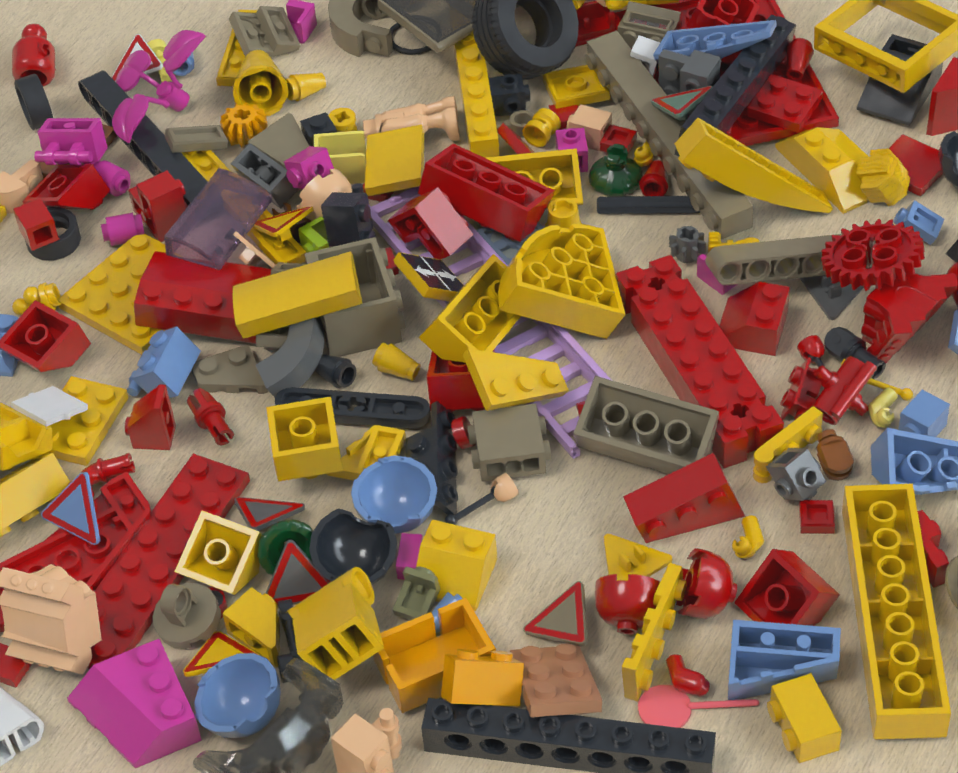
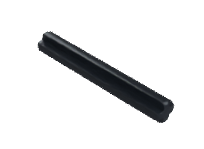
(644, 205)

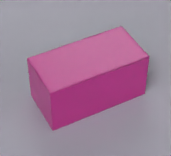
(408, 553)

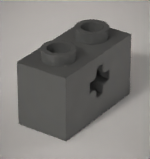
(264, 172)

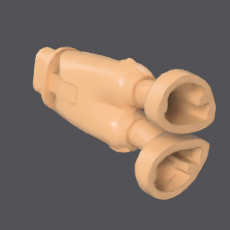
(439, 114)

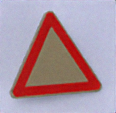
(563, 619)

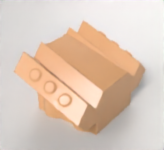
(49, 618)

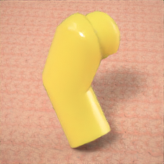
(879, 408)

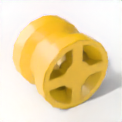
(343, 119)

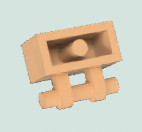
(367, 746)

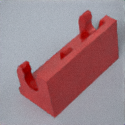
(594, 22)

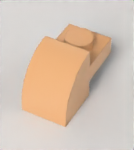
(17, 186)

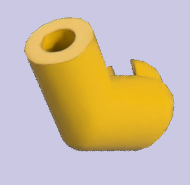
(751, 541)

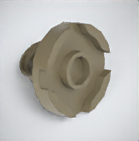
(186, 614)

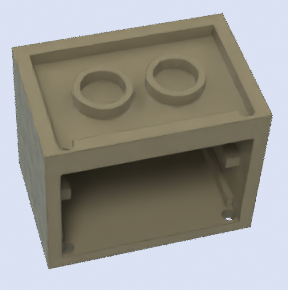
(378, 317)

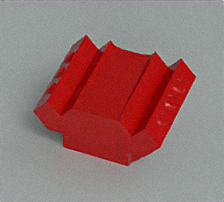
(722, 12)
(902, 310)

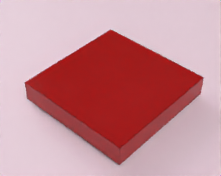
(920, 161)

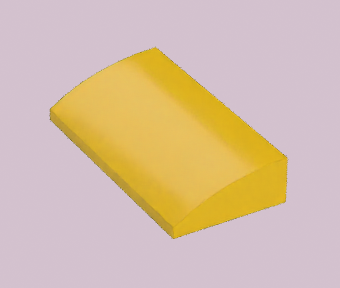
(296, 295)

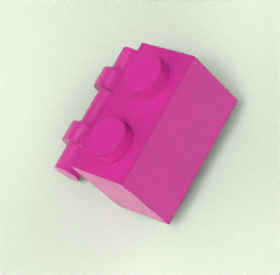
(71, 141)

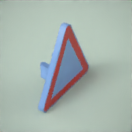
(75, 510)

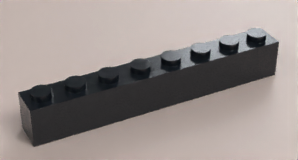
(743, 79)

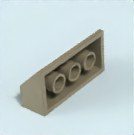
(644, 426)

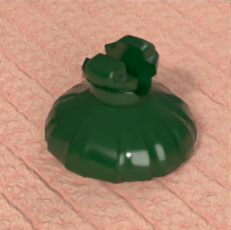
(615, 173)
(272, 542)

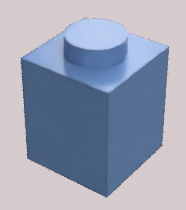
(924, 415)

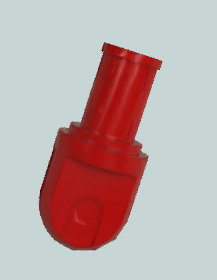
(210, 415)

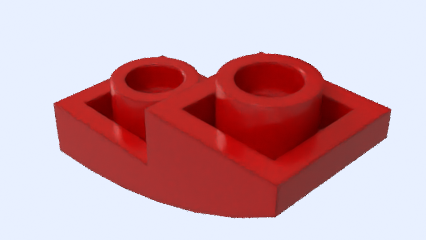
(935, 558)

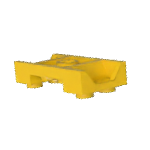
(21, 438)

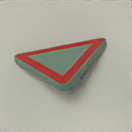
(681, 103)

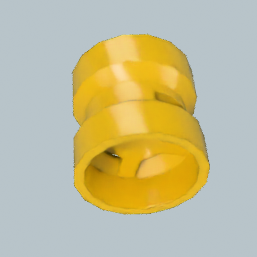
(541, 127)

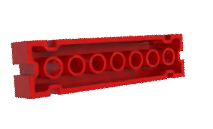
(697, 357)

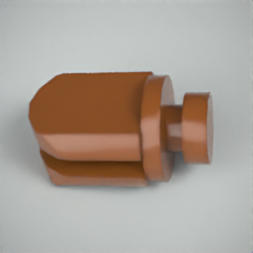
(834, 455)

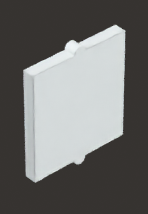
(49, 406)

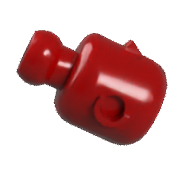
(34, 55)

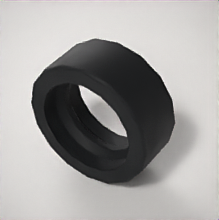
(33, 100)
(67, 242)

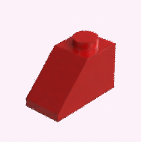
(152, 421)

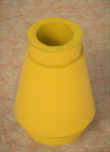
(304, 85)
(395, 362)

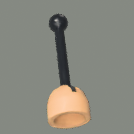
(502, 489)

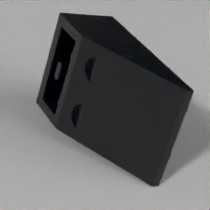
(890, 103)

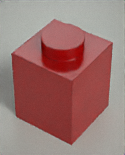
(36, 224)

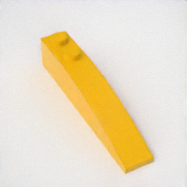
(745, 170)

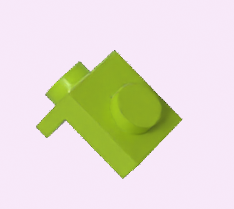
(313, 235)

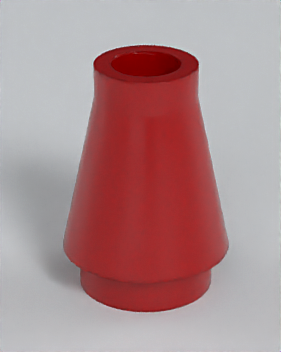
(798, 57)
(654, 180)

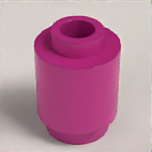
(114, 176)
(122, 228)

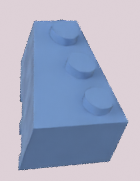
(779, 652)

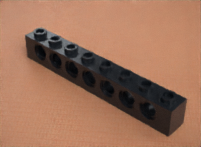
(564, 740)

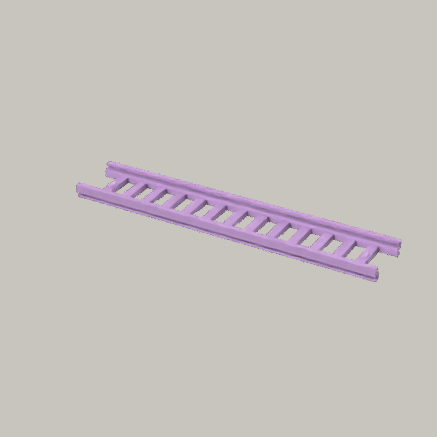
(563, 342)

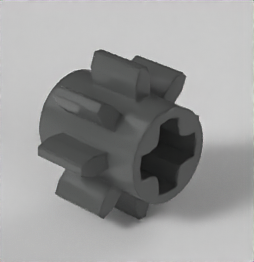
(687, 244)

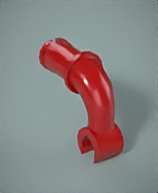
(106, 469)

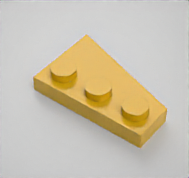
(513, 380)

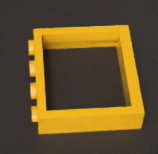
(878, 63)

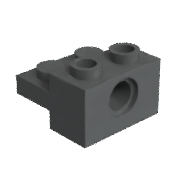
(686, 73)

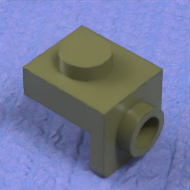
(417, 593)

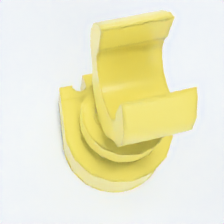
(158, 47)

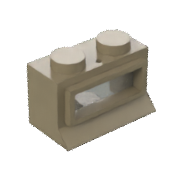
(647, 22)

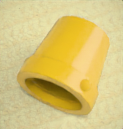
(563, 213)

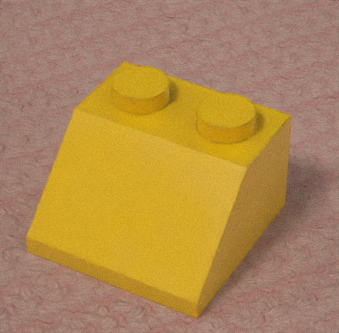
(459, 559)

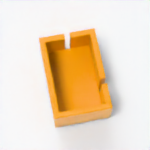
(415, 657)

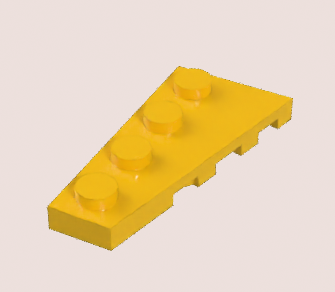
(649, 645)

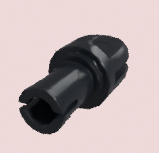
(843, 343)

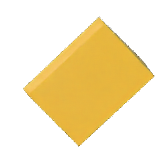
(220, 554)

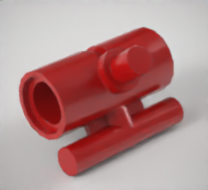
(843, 389)

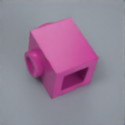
(572, 139)
(307, 165)

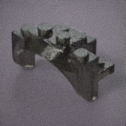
(293, 737)

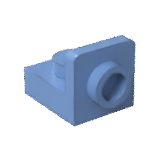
(921, 219)

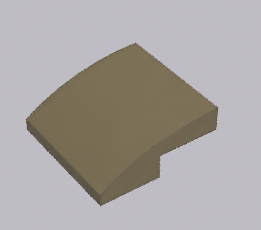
(265, 31)

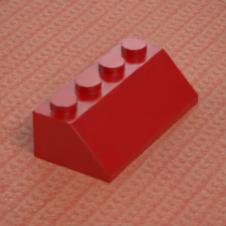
(487, 191)

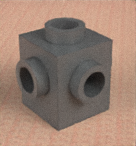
(796, 474)

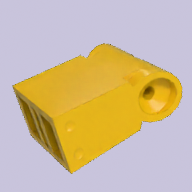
(337, 625)

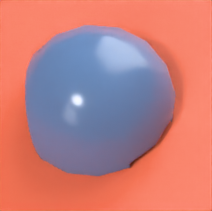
(395, 492)
(238, 696)

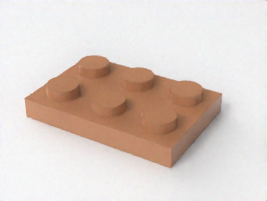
(557, 681)

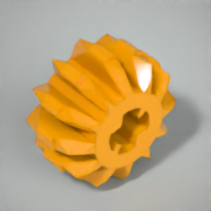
(243, 123)

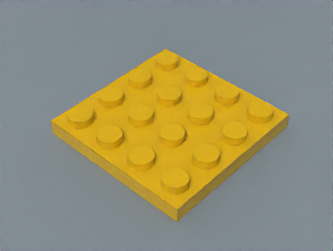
(108, 293)

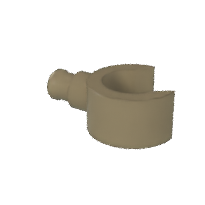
(516, 120)

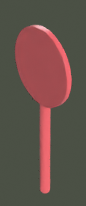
(672, 708)

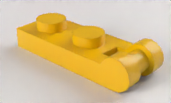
(795, 435)

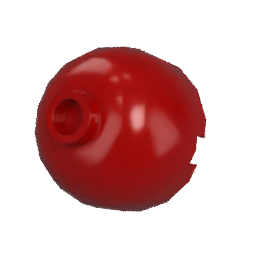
(708, 585)
(625, 601)

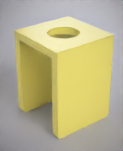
(346, 152)

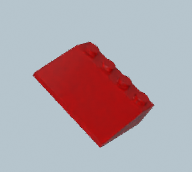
(192, 296)

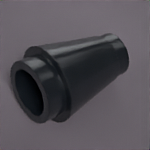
(336, 370)

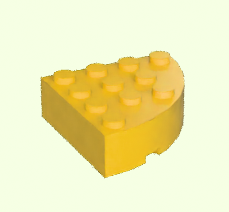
(564, 280)

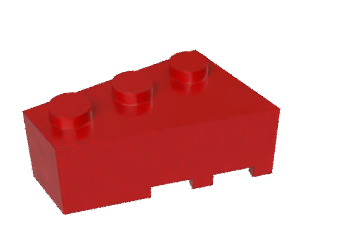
(684, 501)

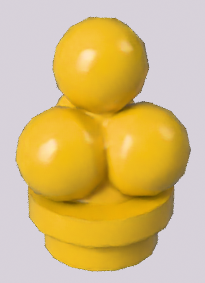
(45, 294)

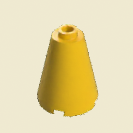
(260, 83)

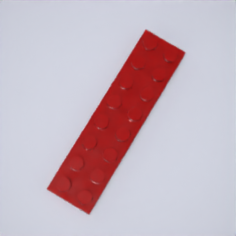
(148, 563)

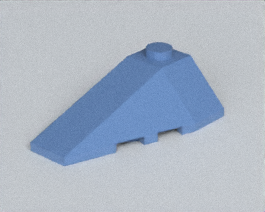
(716, 40)
(915, 459)

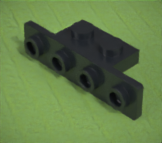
(437, 451)

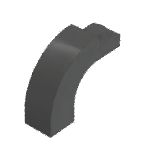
(296, 358)

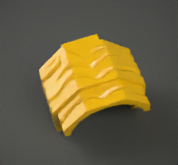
(883, 177)

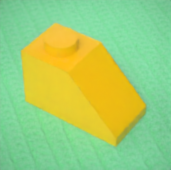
(255, 624)

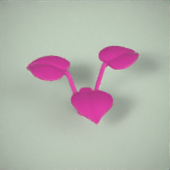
(131, 111)

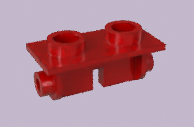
(802, 383)

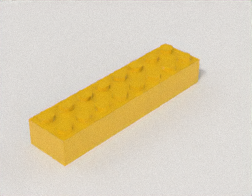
(895, 613)

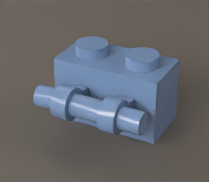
(165, 363)

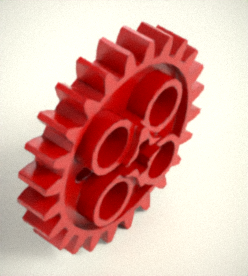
(894, 254)

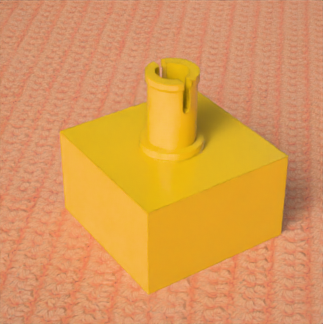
(304, 439)

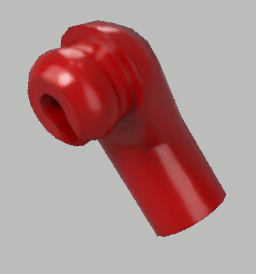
(686, 679)

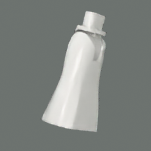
(19, 724)

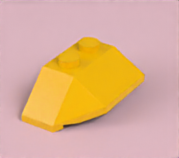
(828, 163)

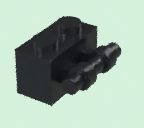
(347, 216)

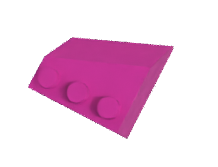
(138, 704)

